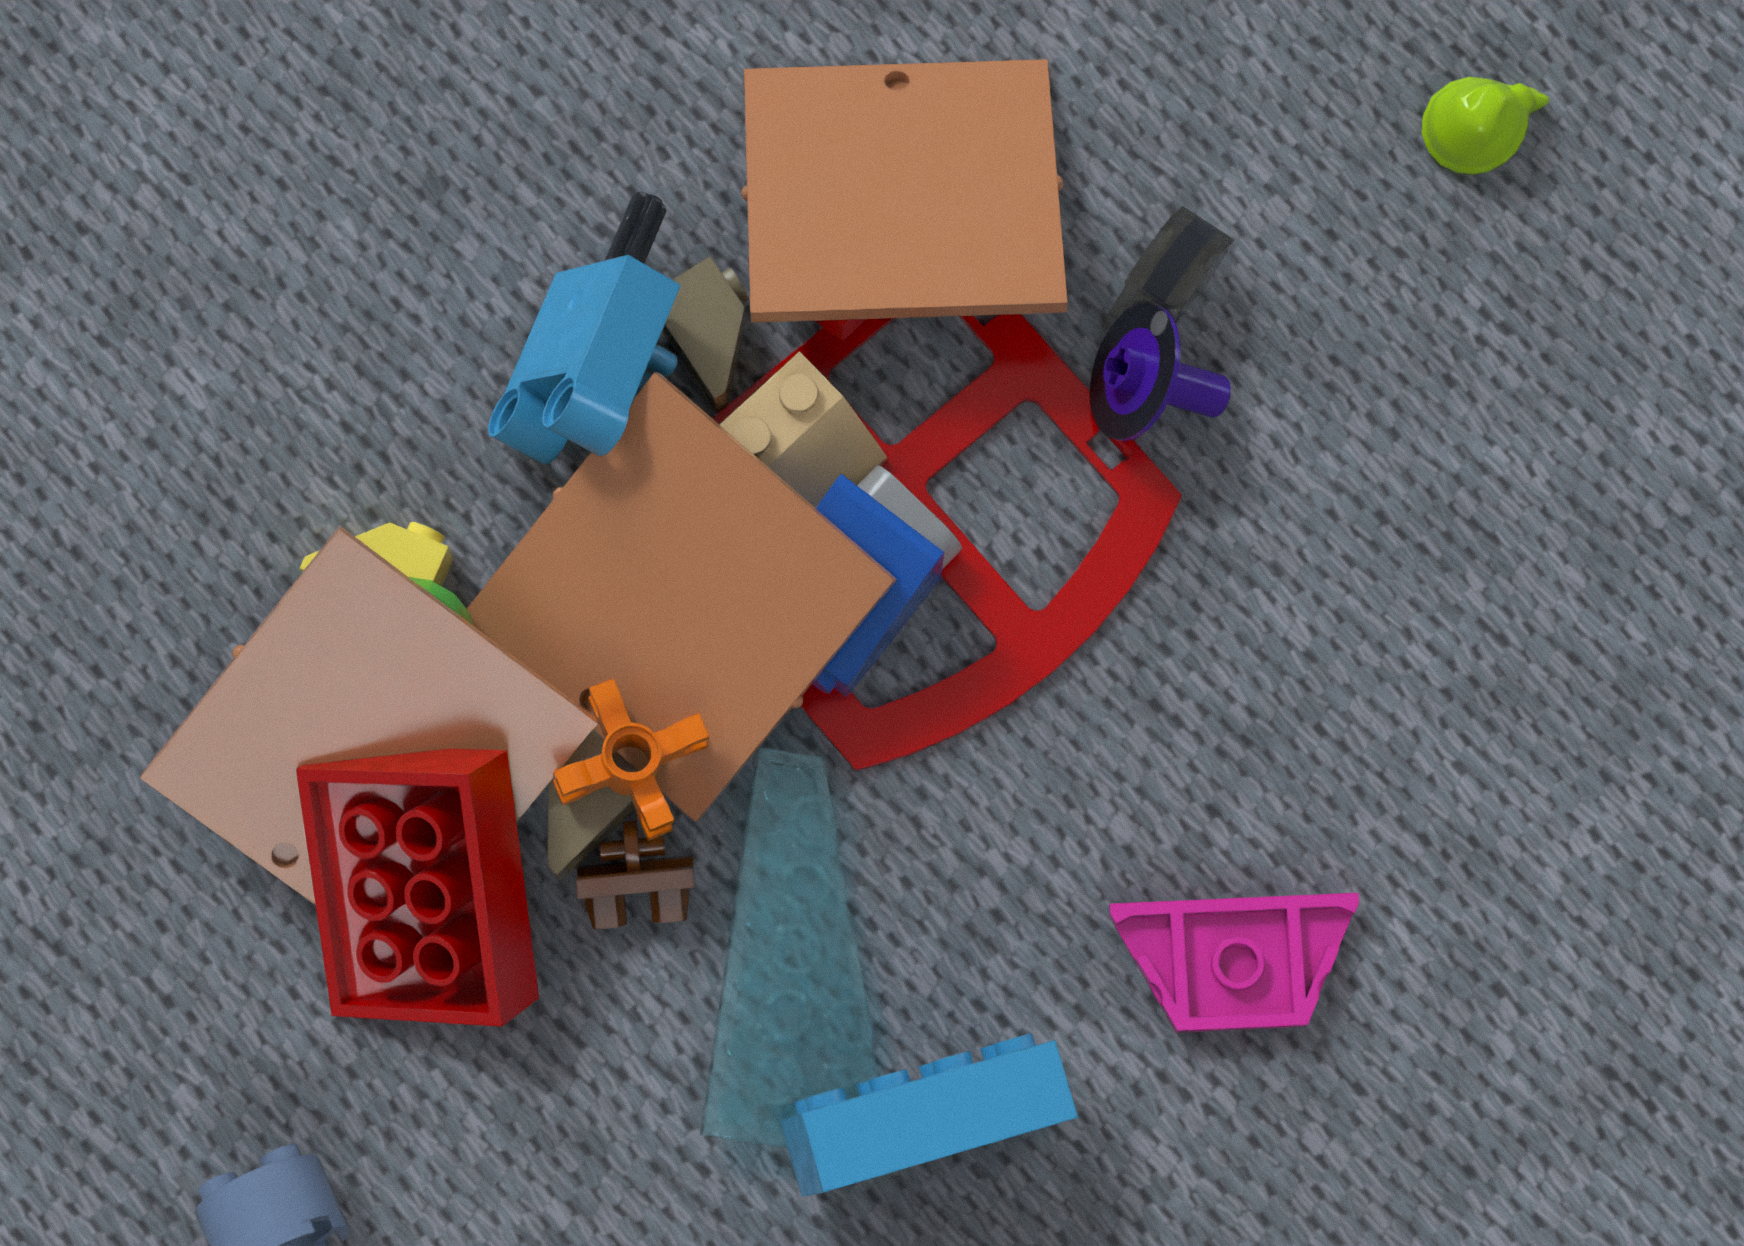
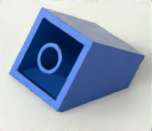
(901, 552)

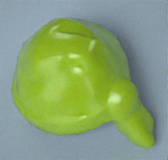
(1478, 123)

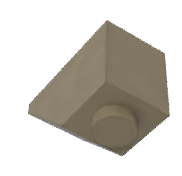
(708, 327)
(583, 824)

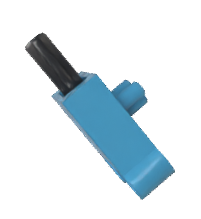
(591, 347)

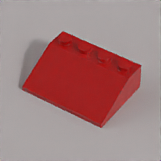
(419, 886)

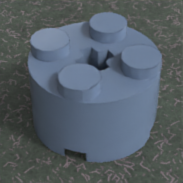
(273, 1205)

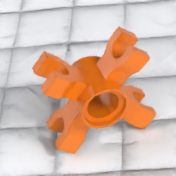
(673, 742)

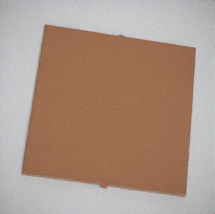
(902, 191)
(684, 584)
(350, 671)

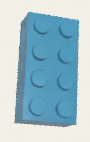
(922, 1120)

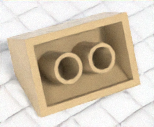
(805, 431)

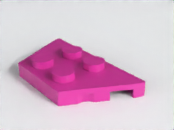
(1236, 958)

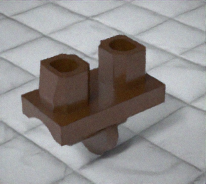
(607, 883)

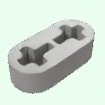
(900, 501)

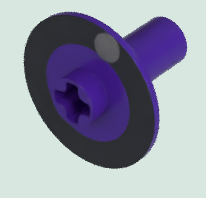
(1142, 374)

